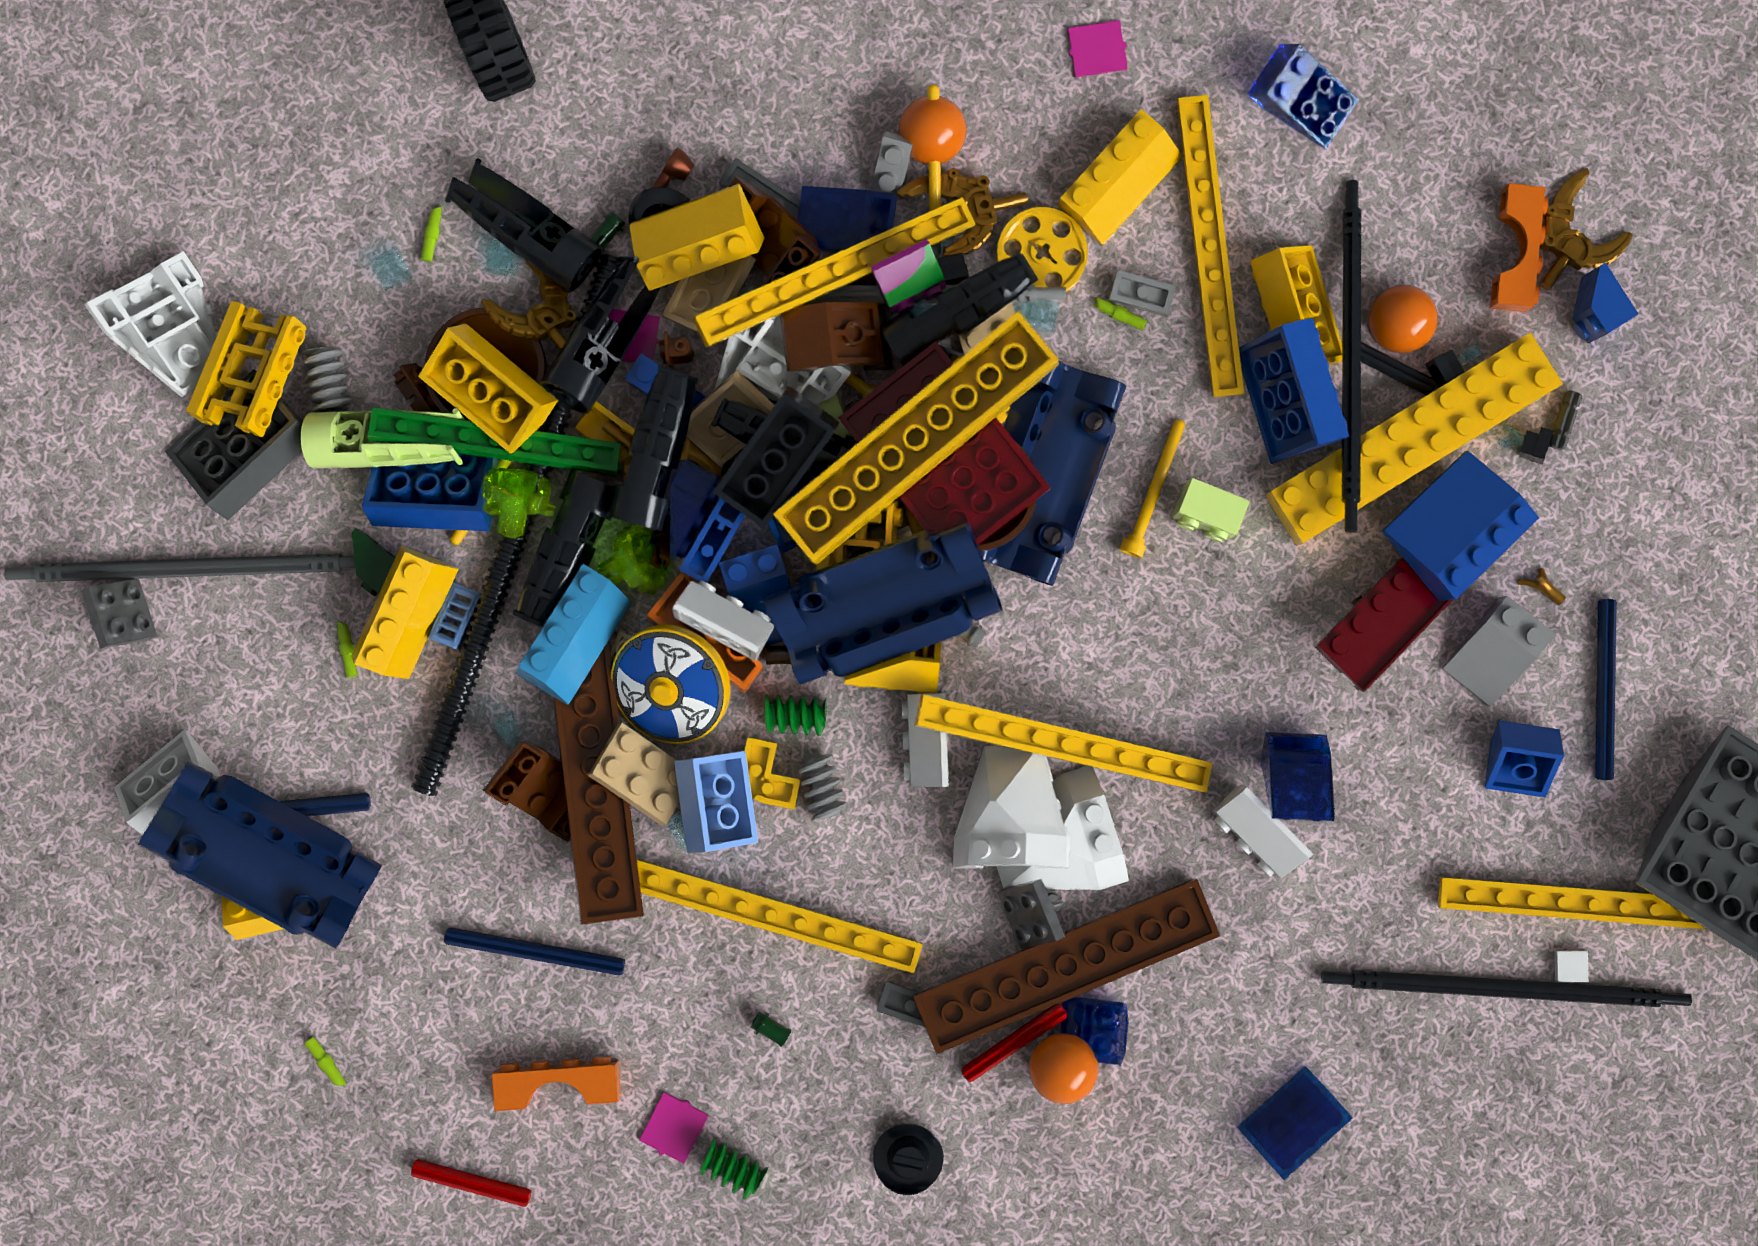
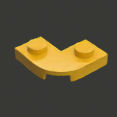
(765, 785)

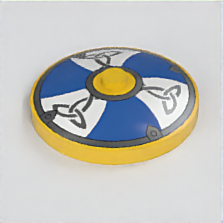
(671, 684)

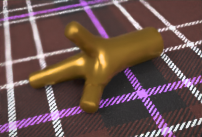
(1544, 586)

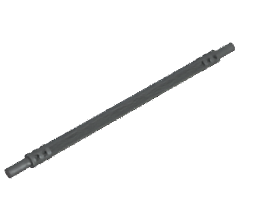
(182, 568)

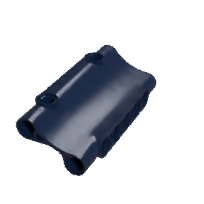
(1058, 434)
(884, 603)
(260, 854)

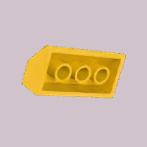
(1120, 177)
(695, 237)
(1295, 291)
(487, 387)
(403, 614)

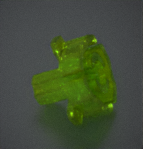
(513, 498)
(632, 561)

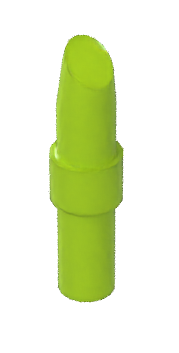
(431, 235)
(1120, 313)
(346, 649)
(325, 1062)

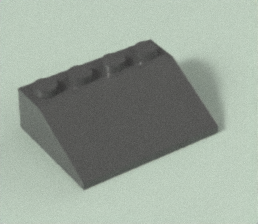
(234, 465)

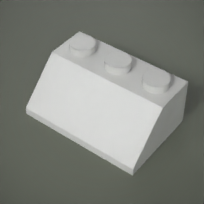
(723, 619)
(926, 748)
(150, 783)
(1259, 833)

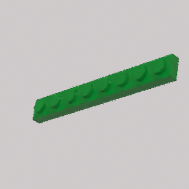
(469, 439)

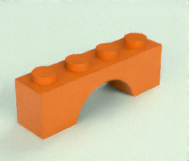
(1523, 211)
(594, 1080)

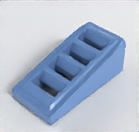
(445, 611)

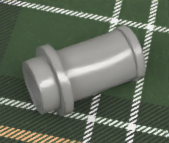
(973, 635)

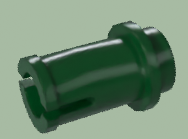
(609, 229)
(770, 1028)

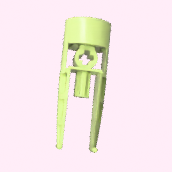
(342, 442)

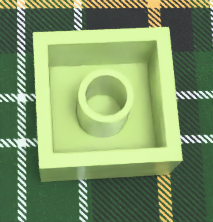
(1209, 510)

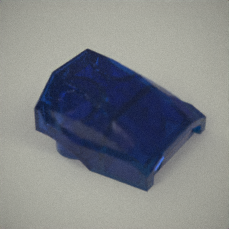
(1099, 1024)

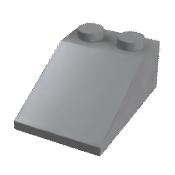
(1498, 650)

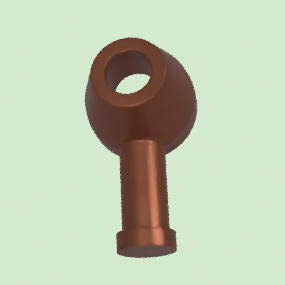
(677, 167)

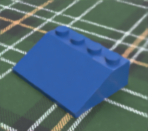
(1292, 390)
(430, 495)
(1459, 526)

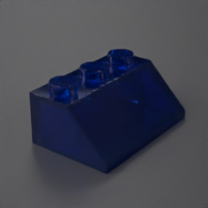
(1294, 1122)

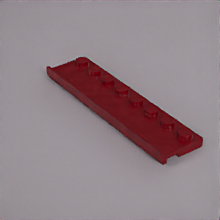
(1381, 626)

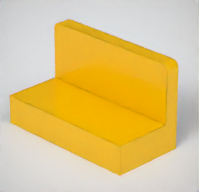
(591, 426)

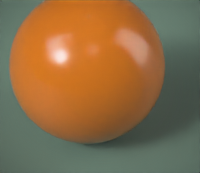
(934, 129)
(1403, 319)
(1063, 1068)

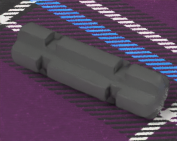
(1565, 420)

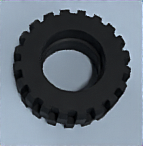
(491, 46)

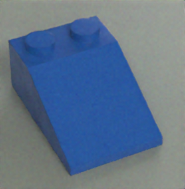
(753, 578)

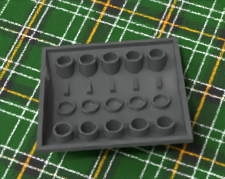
(1708, 844)

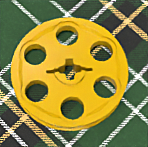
(1045, 237)

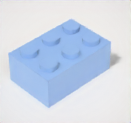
(716, 802)

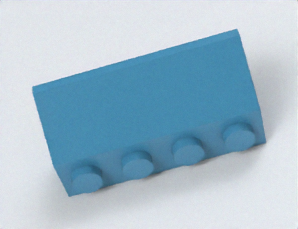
(574, 635)

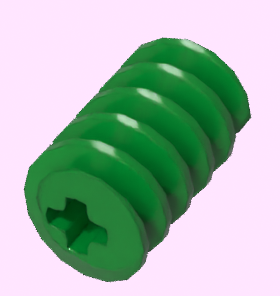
(794, 715)
(732, 1169)

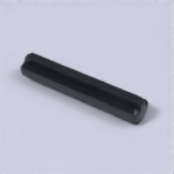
(1397, 370)

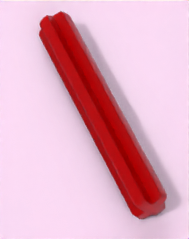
(1014, 1042)
(471, 1183)

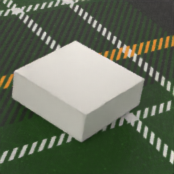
(1571, 965)

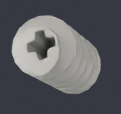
(326, 379)
(822, 787)

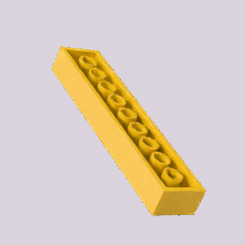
(1418, 436)
(917, 438)

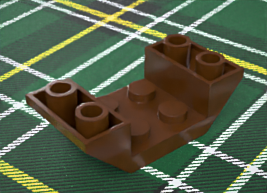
(787, 242)
(835, 336)
(535, 785)

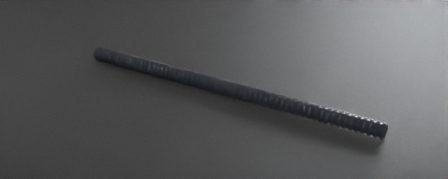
(490, 602)

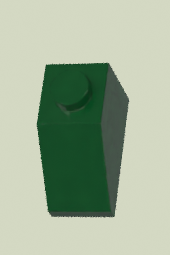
(371, 561)

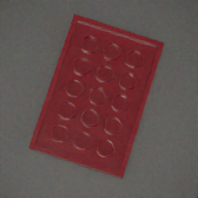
(978, 483)

